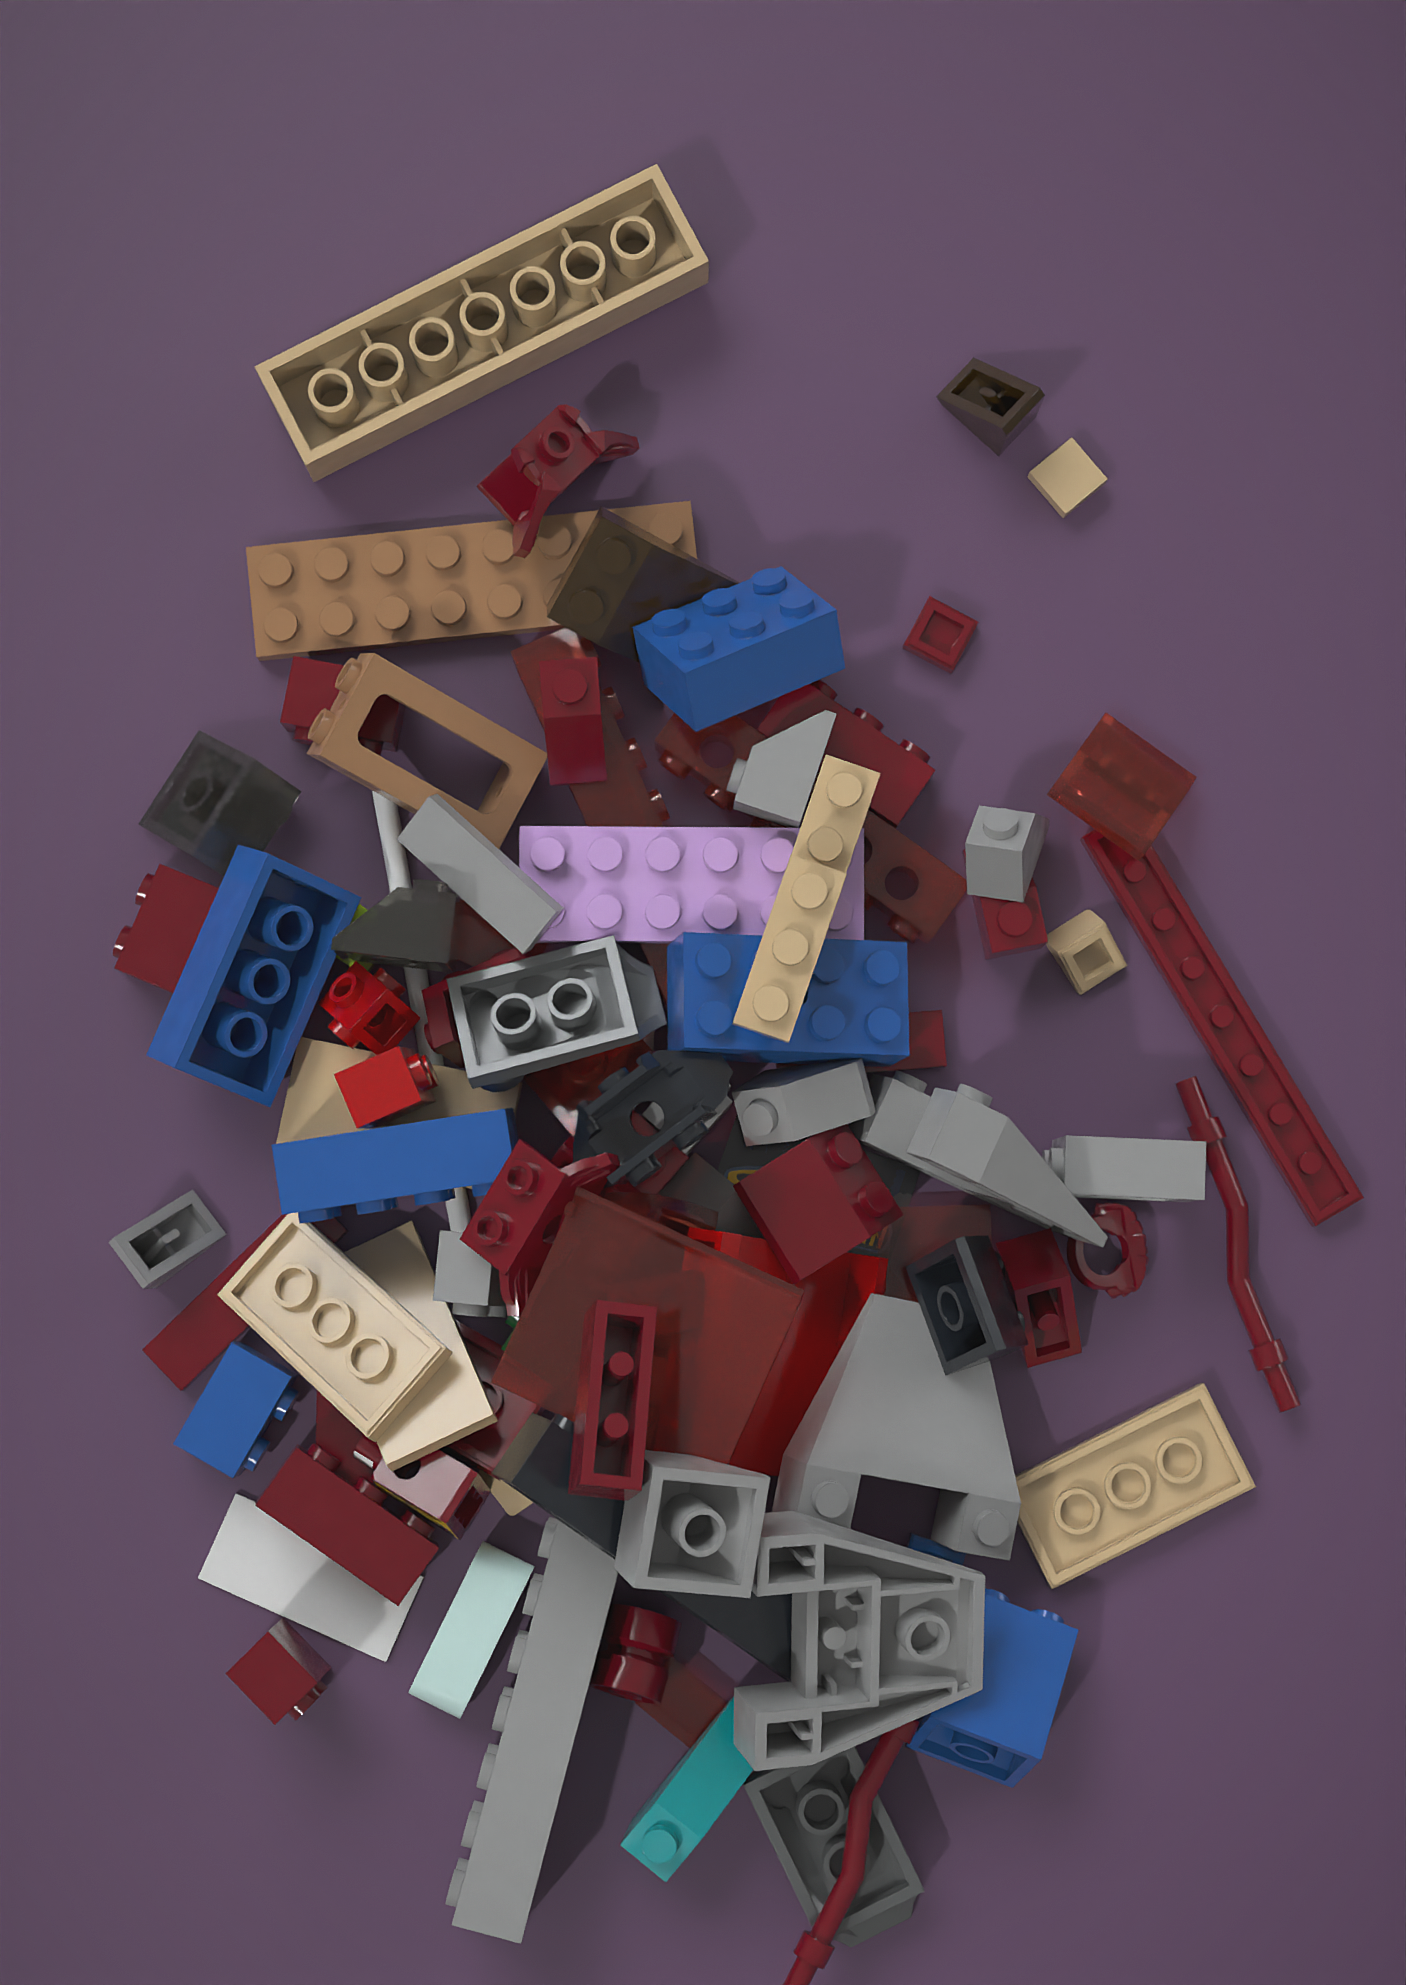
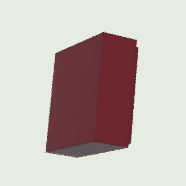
(940, 635)

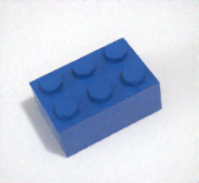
(739, 647)

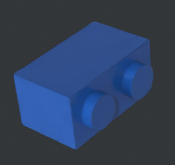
(237, 1410)

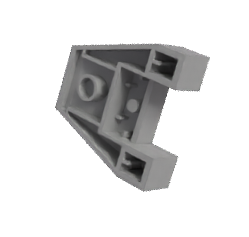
(972, 1149)
(901, 1419)
(872, 1641)

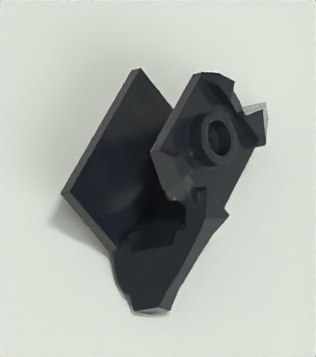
(680, 1082)

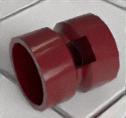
(635, 1654)

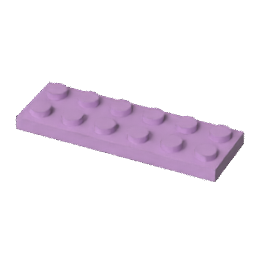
(671, 881)

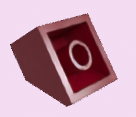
(818, 1201)

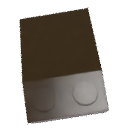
(624, 580)

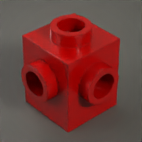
(368, 1009)

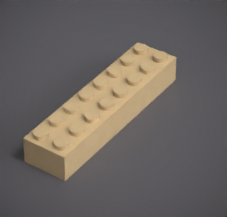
(485, 322)

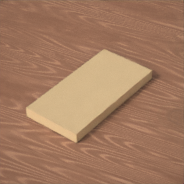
(318, 1109)
(335, 1325)
(454, 1398)
(1129, 1485)

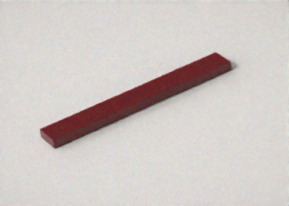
(1226, 1028)

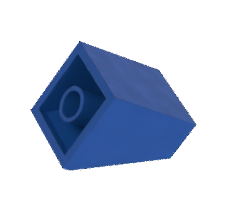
(1009, 1721)

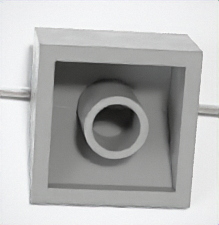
(692, 1526)

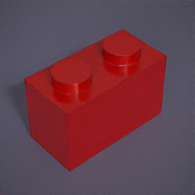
(387, 1086)

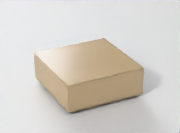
(1067, 477)

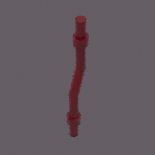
(1266, 1351)
(815, 1945)

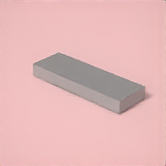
(480, 873)

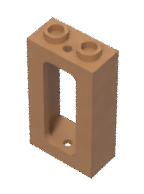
(337, 744)

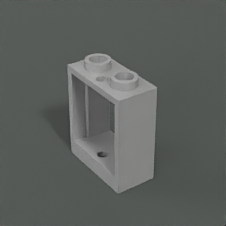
(1129, 1168)

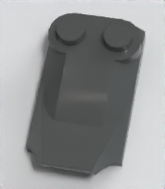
(552, 1010)
(807, 1823)

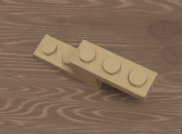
(806, 899)

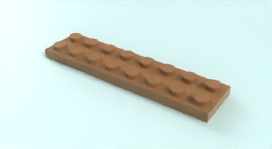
(423, 582)

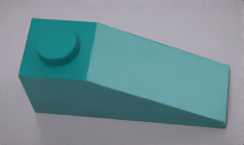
(688, 1799)

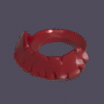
(1131, 1271)

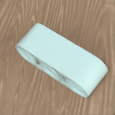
(471, 1629)

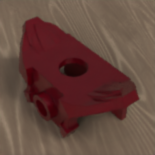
(545, 466)
(524, 1214)

